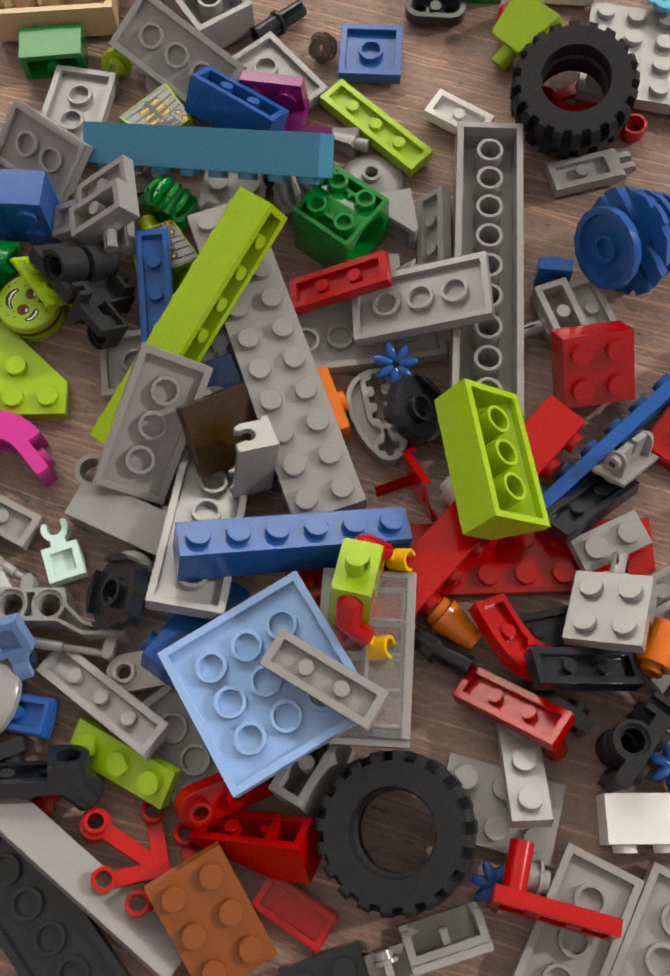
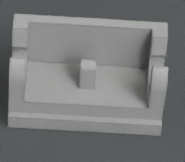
(254, 458)
(445, 938)

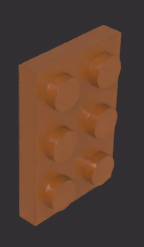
(210, 916)

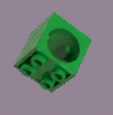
(340, 219)

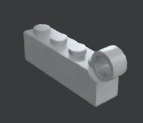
(114, 514)

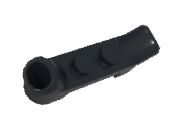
(63, 774)

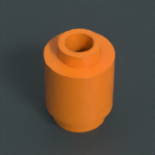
(657, 652)

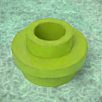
(114, 56)

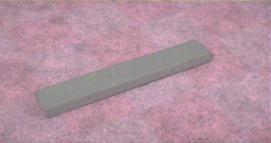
(70, 870)

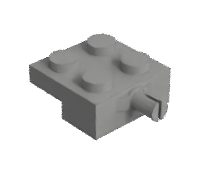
(105, 204)
(567, 305)
(611, 608)

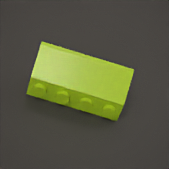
(490, 462)

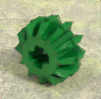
(169, 201)

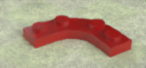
(505, 632)

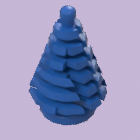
(625, 240)

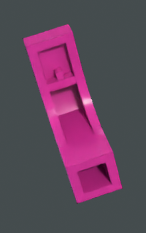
(26, 440)

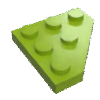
(28, 382)

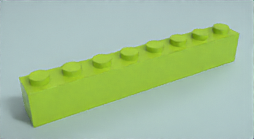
(210, 285)

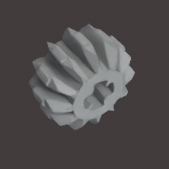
(290, 193)

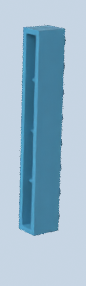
(213, 149)

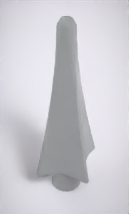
(348, 141)

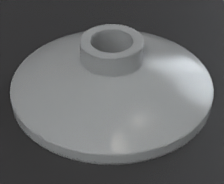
(387, 175)

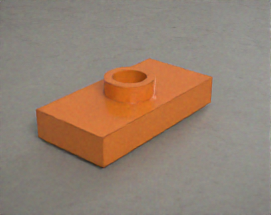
(337, 401)

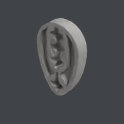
(364, 419)

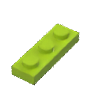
(115, 760)

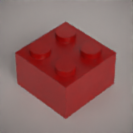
(593, 364)

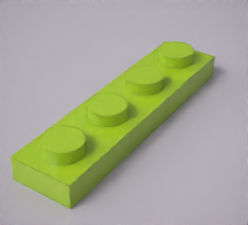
(374, 124)

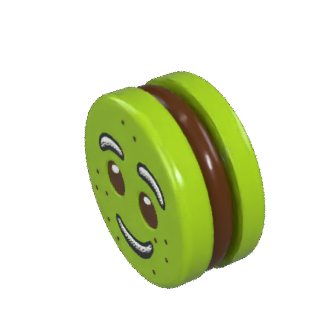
(26, 313)

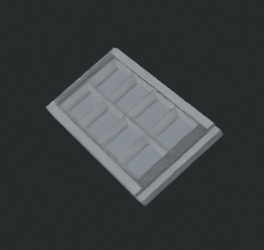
(391, 616)

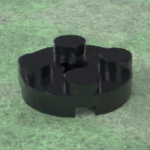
(401, 412)
(118, 593)

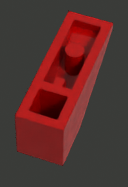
(266, 843)

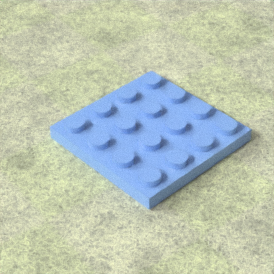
(242, 710)

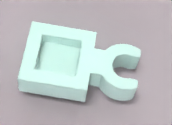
(64, 558)

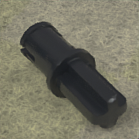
(279, 21)
(442, 652)

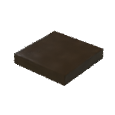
(211, 424)

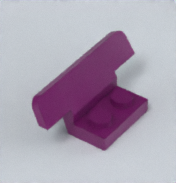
(287, 92)

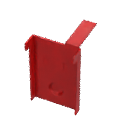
(415, 479)

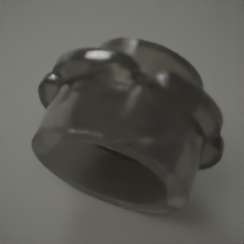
(329, 47)

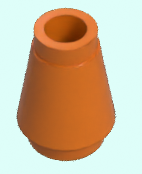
(453, 623)

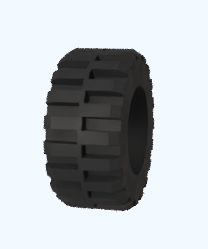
(581, 50)
(343, 846)

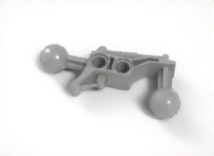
(38, 599)

